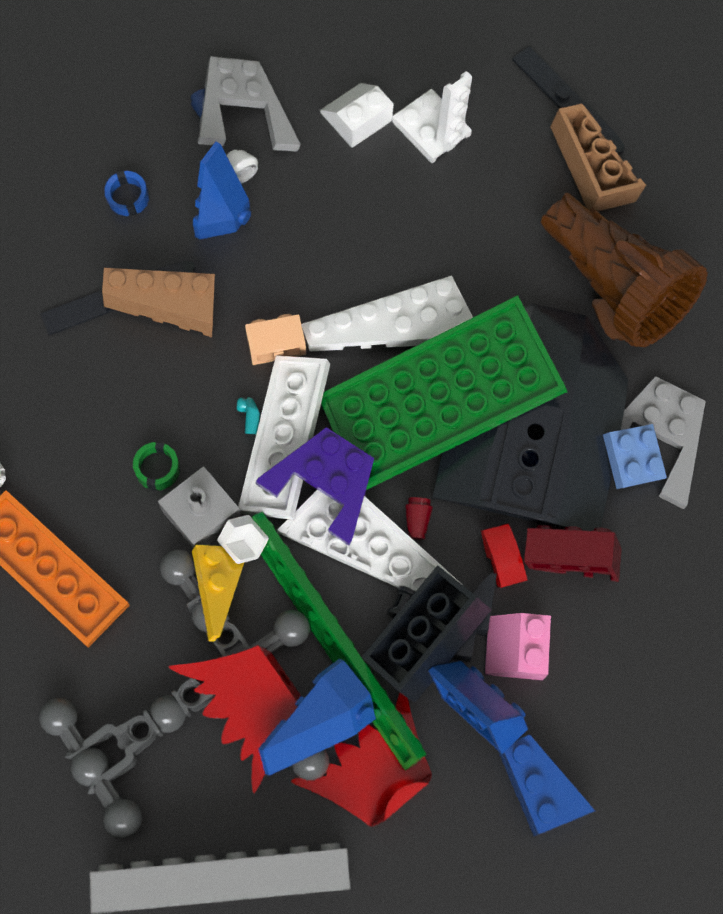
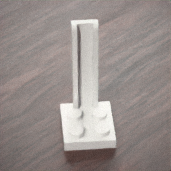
(434, 122)

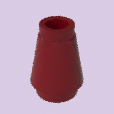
(418, 516)

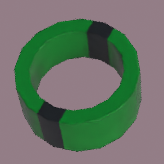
(164, 482)

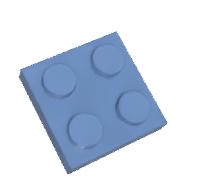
(634, 456)

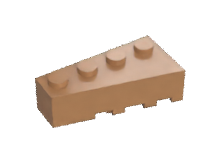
(593, 162)
(162, 295)

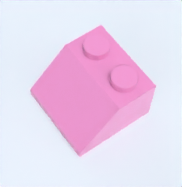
(518, 646)

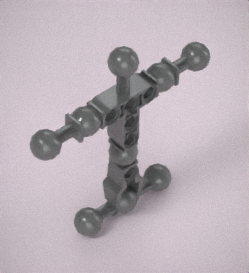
(166, 712)

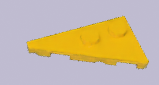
(217, 582)

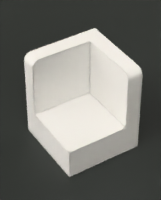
(243, 539)

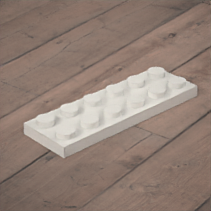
(284, 426)

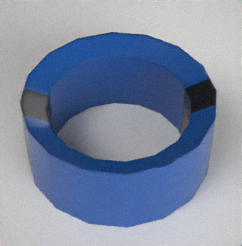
(120, 179)

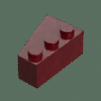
(573, 551)

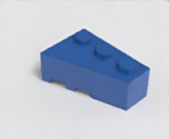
(541, 787)

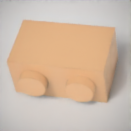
(275, 337)

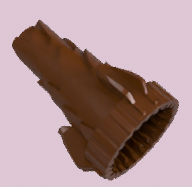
(640, 284)

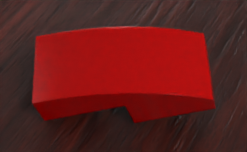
(505, 555)

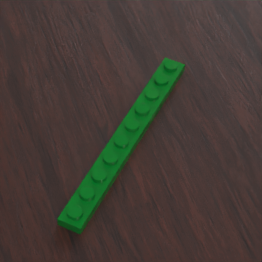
(337, 645)

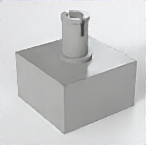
(199, 508)

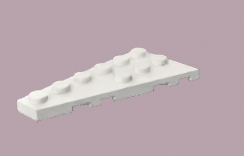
(394, 320)
(376, 546)

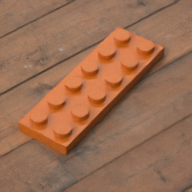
(55, 574)

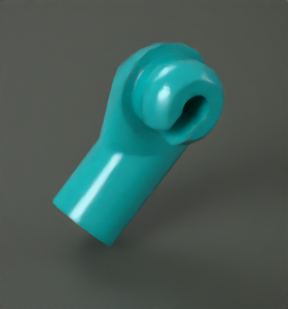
(252, 414)

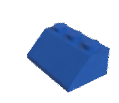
(479, 704)

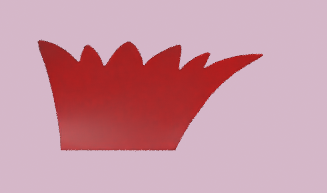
(249, 691)
(371, 777)

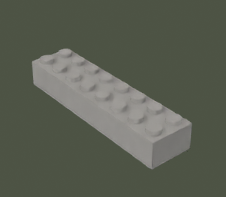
(219, 881)

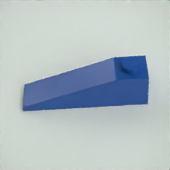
(329, 714)

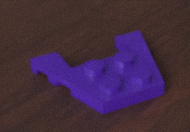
(332, 468)

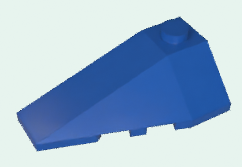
(222, 200)

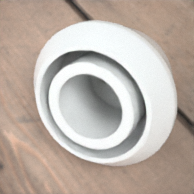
(243, 164)

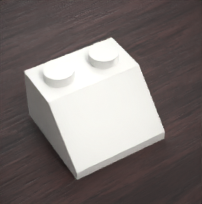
(359, 113)

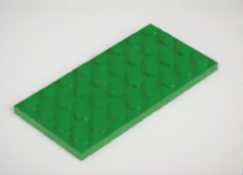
(445, 390)

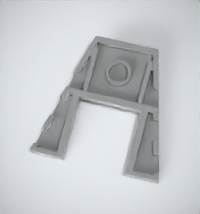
(245, 85)
(676, 421)

